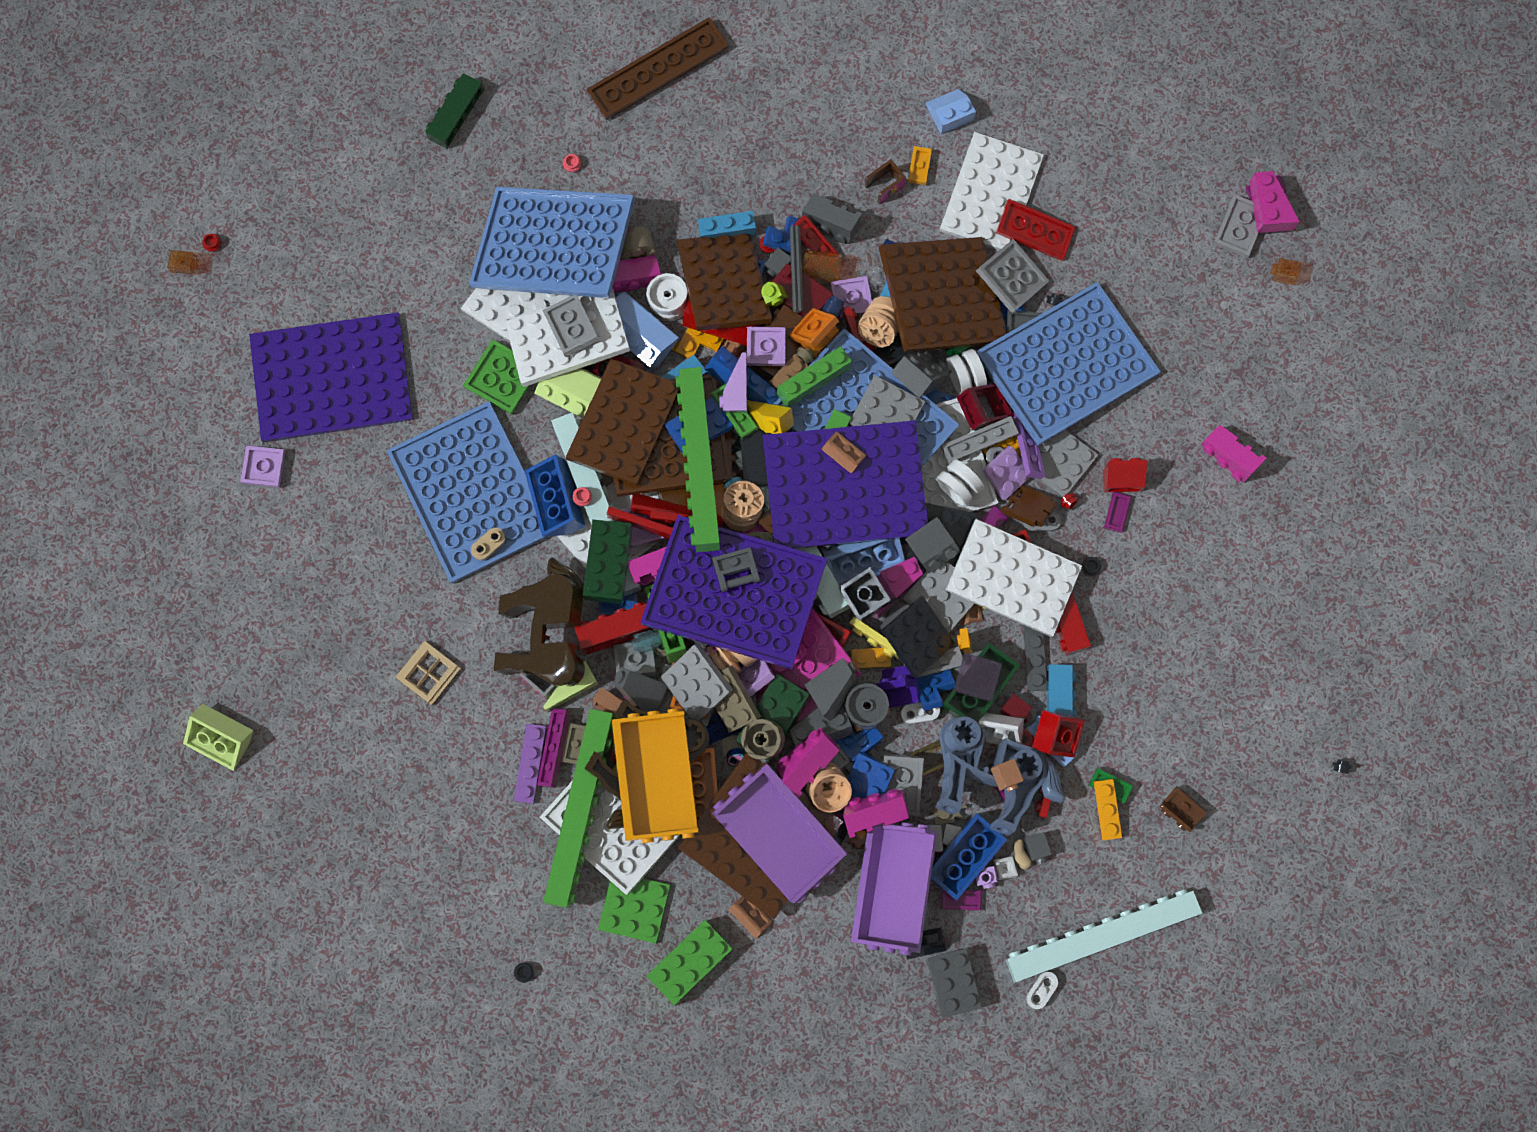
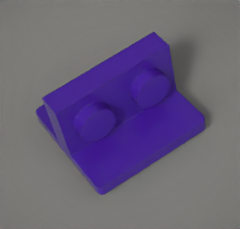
(899, 686)

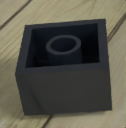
(867, 593)

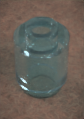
(646, 641)

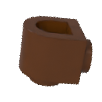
(859, 839)

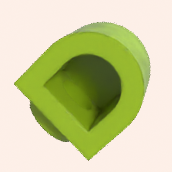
(773, 294)

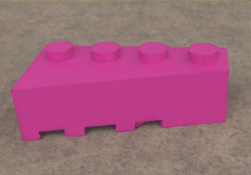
(635, 273)

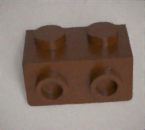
(1182, 809)

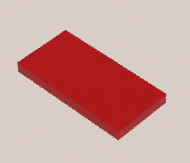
(1035, 230)

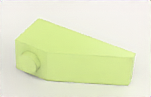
(565, 693)

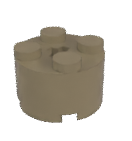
(638, 244)
(755, 747)

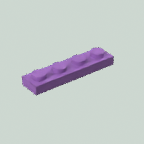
(1029, 451)
(530, 763)

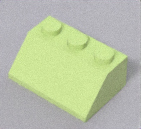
(570, 390)
(217, 736)

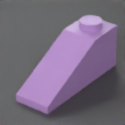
(735, 392)

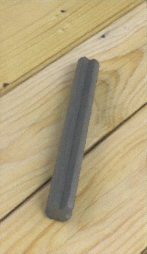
(796, 269)

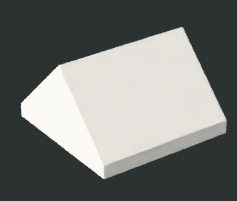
(1001, 728)

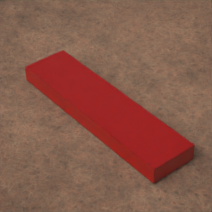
(639, 522)

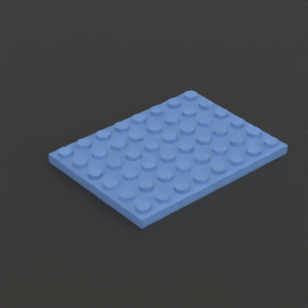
(552, 242)
(1067, 363)
(848, 389)
(465, 484)

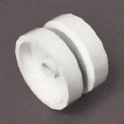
(667, 297)
(966, 371)
(959, 483)

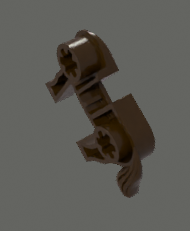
(556, 605)
(697, 742)

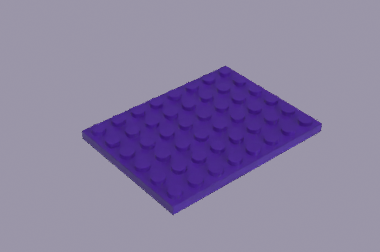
(330, 377)
(826, 505)
(749, 619)

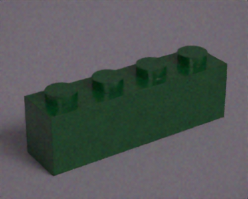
(454, 110)

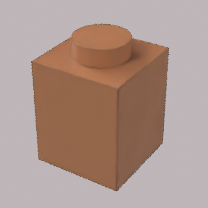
(1007, 775)

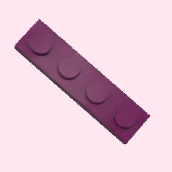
(554, 748)

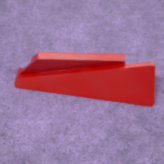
(660, 510)

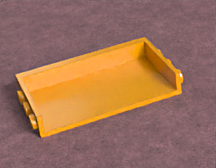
(654, 776)

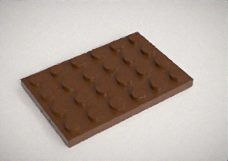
(723, 282)
(623, 422)

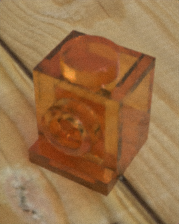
(178, 258)

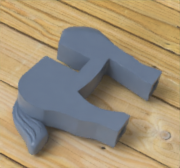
(961, 750)

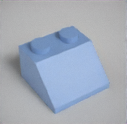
(951, 110)

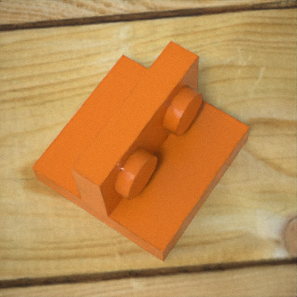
(815, 330)

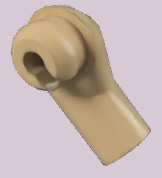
(1020, 855)

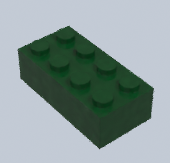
(607, 561)
(781, 703)
(967, 706)

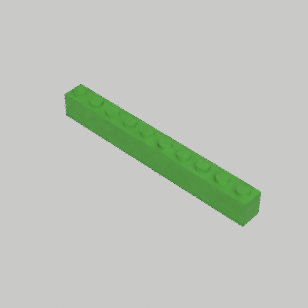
(698, 460)
(578, 813)

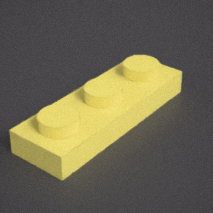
(874, 637)

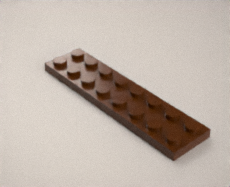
(657, 68)

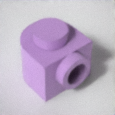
(987, 877)

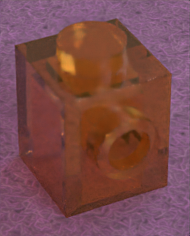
(1285, 271)

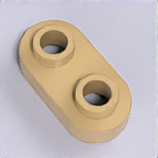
(490, 546)

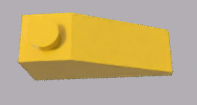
(770, 417)

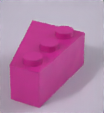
(1270, 204)
(1232, 454)
(645, 568)
(901, 579)
(806, 759)
(875, 810)

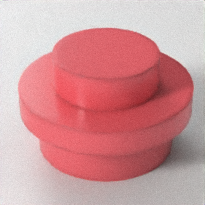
(572, 163)
(582, 496)

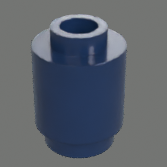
(833, 306)

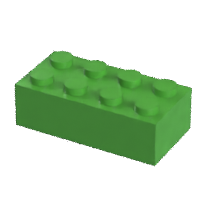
(689, 962)

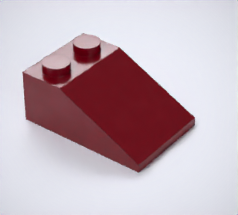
(813, 293)

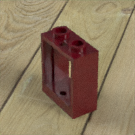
(973, 409)

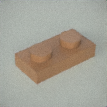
(790, 369)

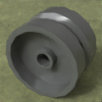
(867, 718)

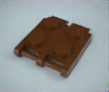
(1029, 507)

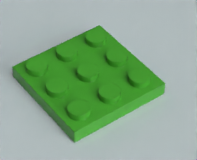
(497, 378)
(638, 913)

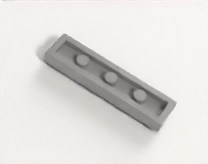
(980, 439)

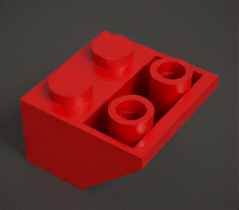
(1125, 475)

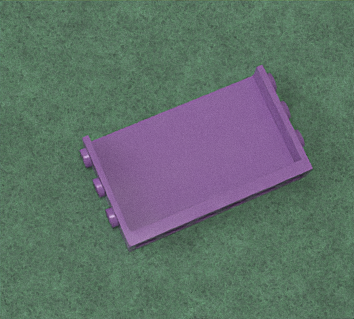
(779, 833)
(894, 887)

